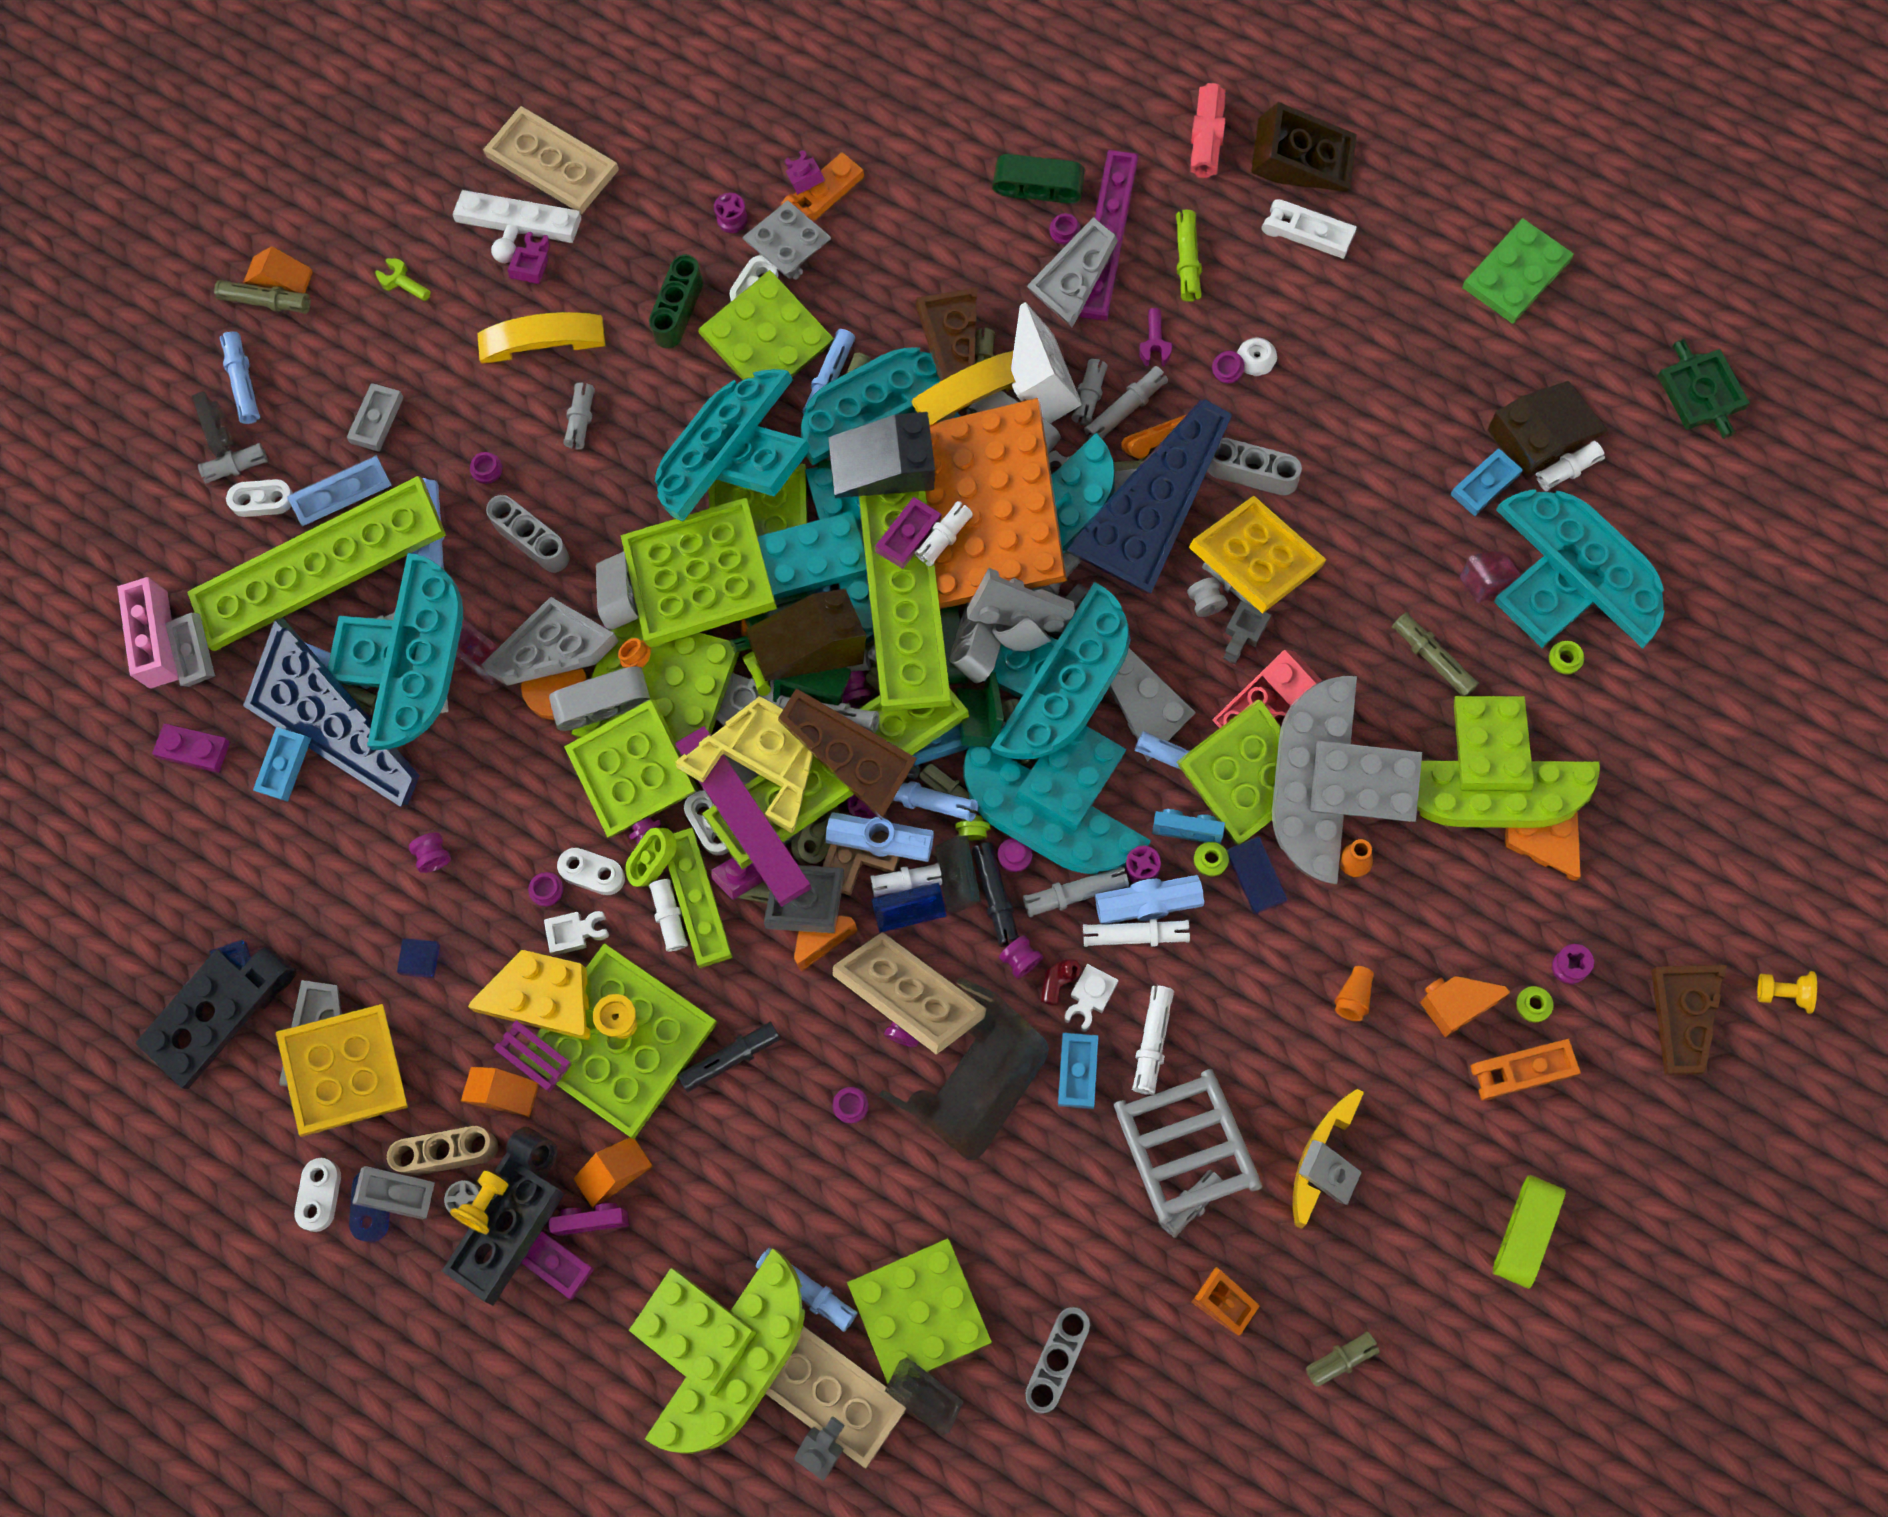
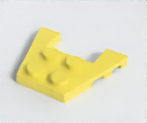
(764, 746)

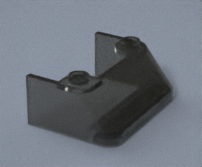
(983, 1084)

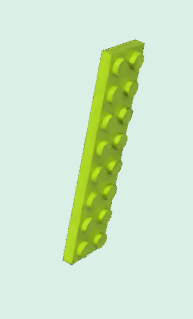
(316, 563)
(903, 615)
(824, 791)

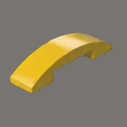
(540, 332)
(966, 388)
(1304, 1195)

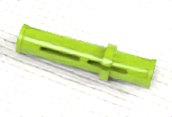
(1188, 265)

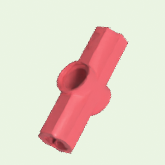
(1208, 130)

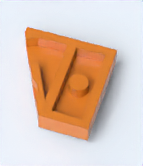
(1549, 845)

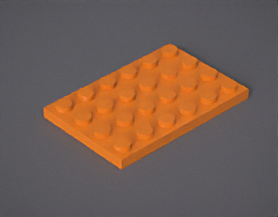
(1003, 474)

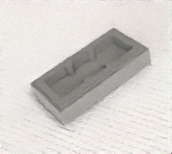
(1329, 1172)

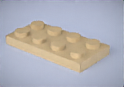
(551, 159)
(909, 992)
(825, 1384)

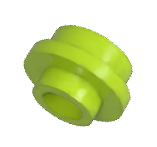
(1570, 649)
(974, 830)
(1207, 868)
(1525, 1009)

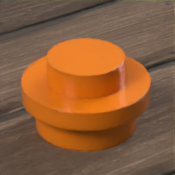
(634, 653)

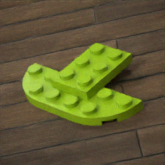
(1495, 775)
(722, 1352)

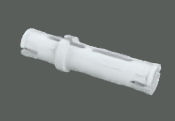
(1136, 933)
(1150, 1053)

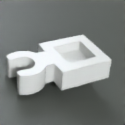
(569, 932)
(1092, 992)

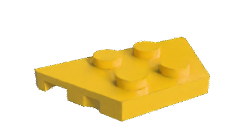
(538, 993)

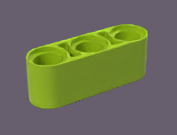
(1529, 1231)

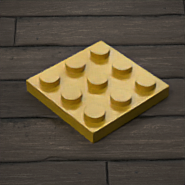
(1257, 554)
(341, 1070)

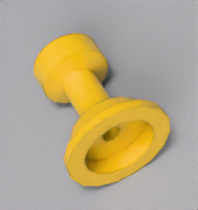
(1803, 991)
(615, 1016)
(474, 1215)

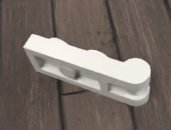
(1309, 228)

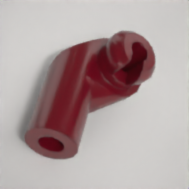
(1056, 977)

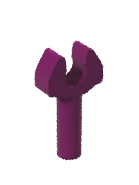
(1155, 340)

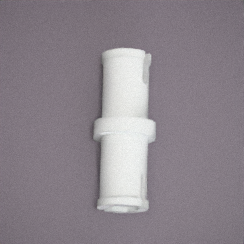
(1570, 466)
(944, 533)
(905, 879)
(668, 915)

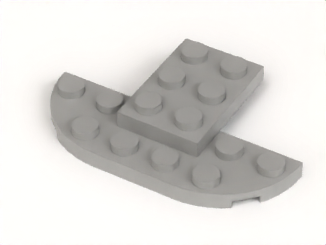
(1328, 777)

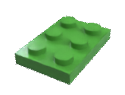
(1517, 271)

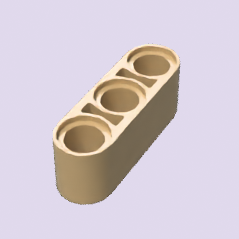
(427, 1145)

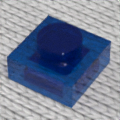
(418, 958)

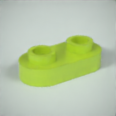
(650, 857)

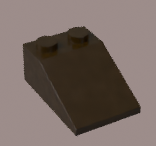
(1302, 150)
(1544, 427)
(809, 637)

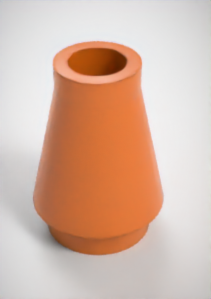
(1354, 864)
(1355, 995)

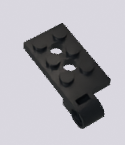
(235, 996)
(530, 1204)

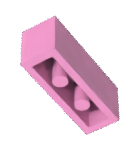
(148, 648)

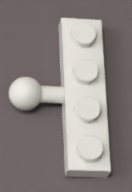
(513, 218)

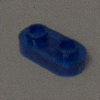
(358, 1213)

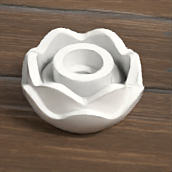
(1258, 365)

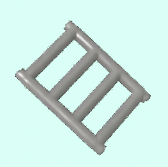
(1220, 1114)

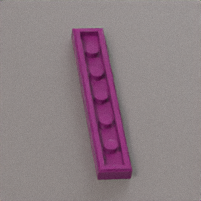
(1111, 213)
(749, 826)

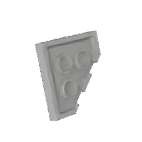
(548, 644)

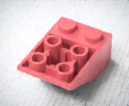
(1276, 686)

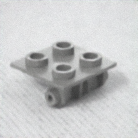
(787, 239)

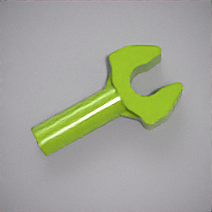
(400, 279)
(762, 686)

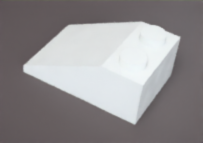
(1041, 368)

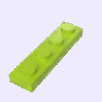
(698, 901)

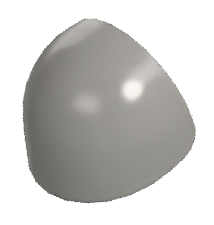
(1021, 637)

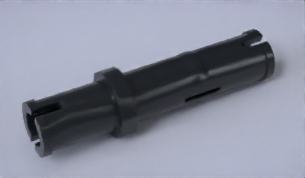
(999, 908)
(729, 1056)

